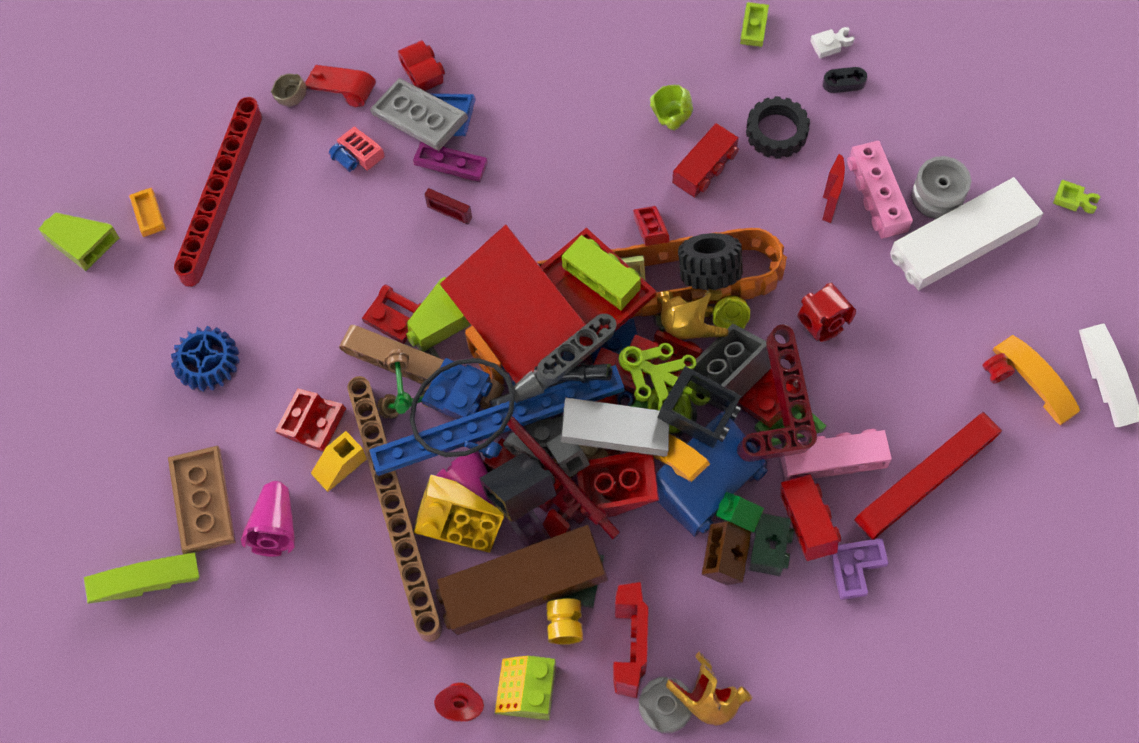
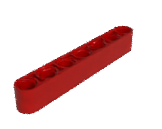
(927, 475)

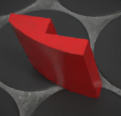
(833, 188)
(310, 419)

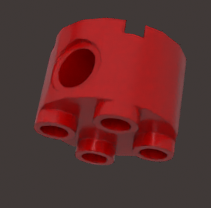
(826, 312)

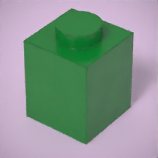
(739, 511)

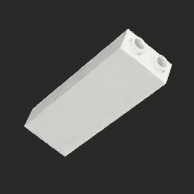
(965, 233)

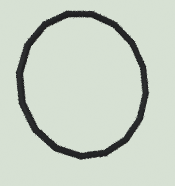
(487, 442)

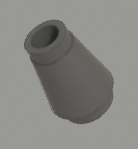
(528, 387)

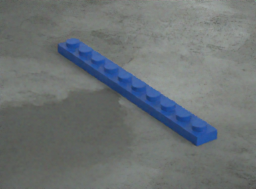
(486, 422)

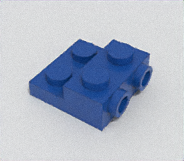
(458, 390)

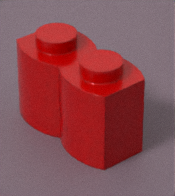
(421, 66)

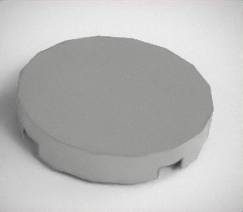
(661, 708)

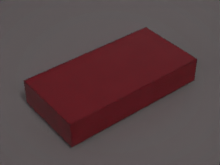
(448, 206)

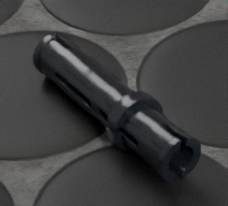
(585, 373)

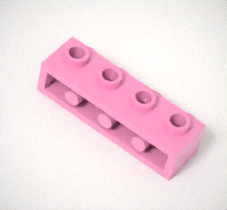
(879, 189)
(840, 455)

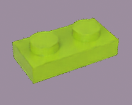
(754, 24)

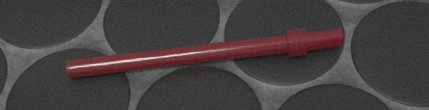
(597, 515)

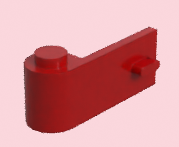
(351, 83)

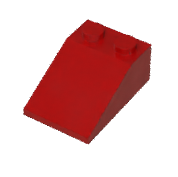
(619, 482)

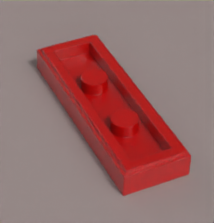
(651, 226)

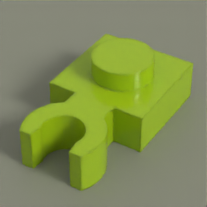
(1073, 196)

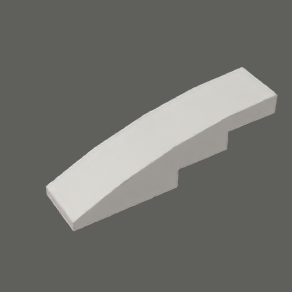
(1111, 374)

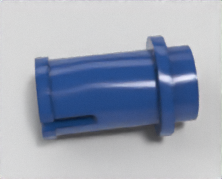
(338, 153)

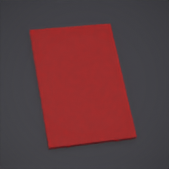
(512, 303)

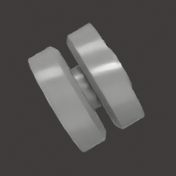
(940, 186)

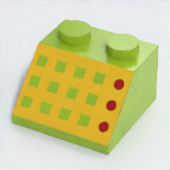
(526, 687)

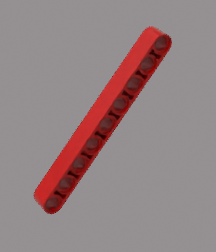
(247, 118)

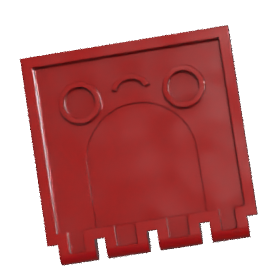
(587, 301)

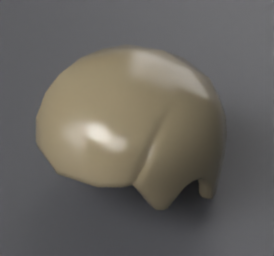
(289, 89)

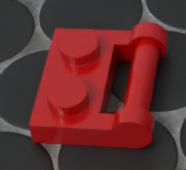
(386, 318)

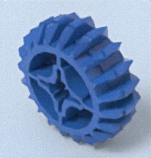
(195, 352)

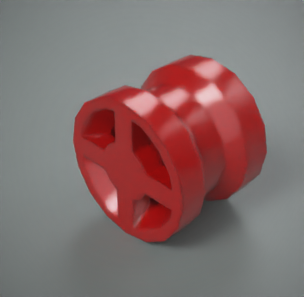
(998, 368)

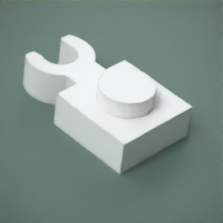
(829, 43)

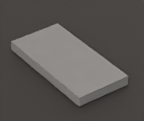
(419, 114)
(614, 427)

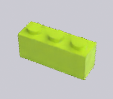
(601, 272)

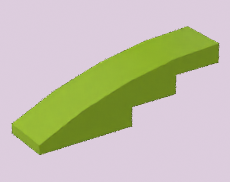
(140, 577)

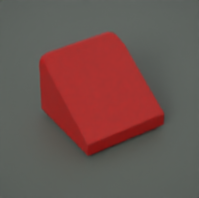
(555, 524)

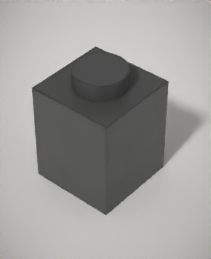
(568, 456)

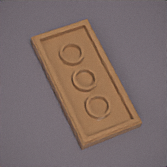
(201, 500)

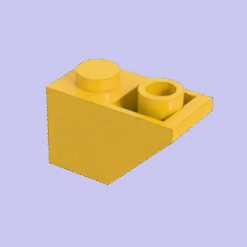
(338, 461)

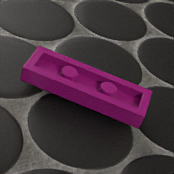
(451, 162)

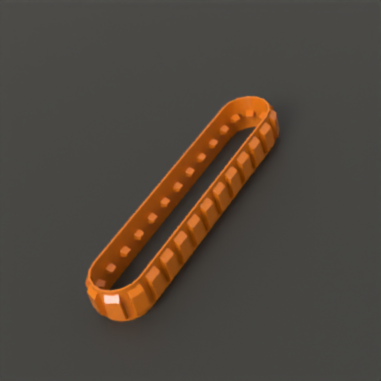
(745, 288)

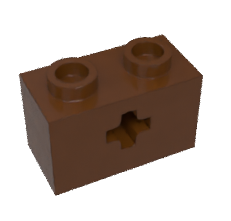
(726, 553)

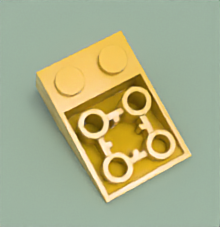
(457, 515)

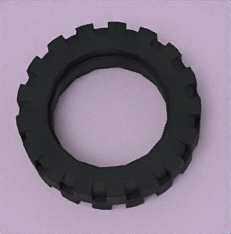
(777, 107)

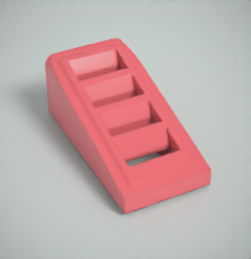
(370, 159)

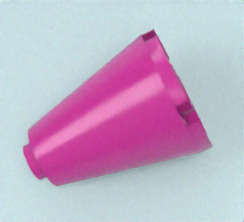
(467, 472)
(271, 522)

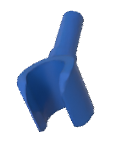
(626, 395)
(490, 451)

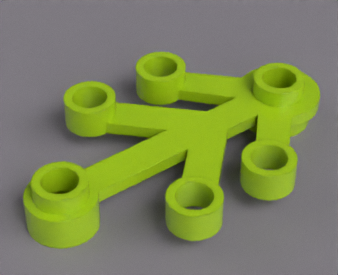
(659, 373)

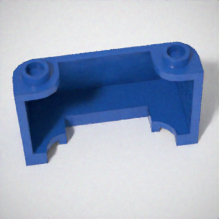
(697, 501)

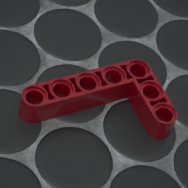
(787, 402)

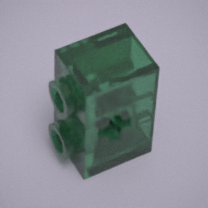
(763, 557)

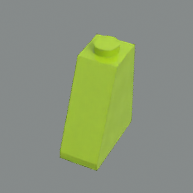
(79, 238)
(435, 320)

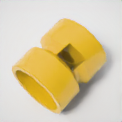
(564, 621)

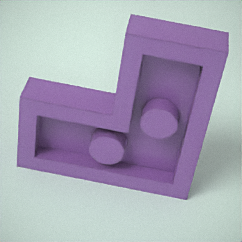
(850, 563)

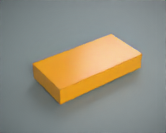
(147, 212)

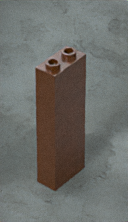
(520, 580)

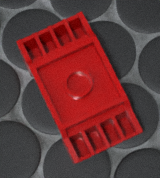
(630, 605)

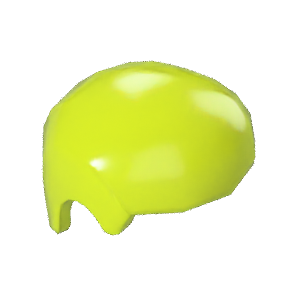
(731, 311)

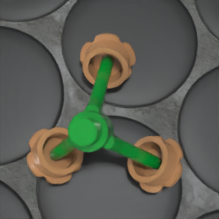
(390, 405)

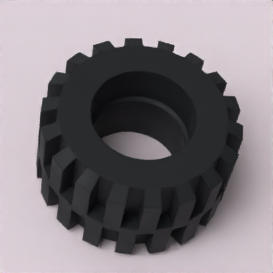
(710, 261)

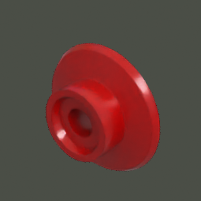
(459, 702)

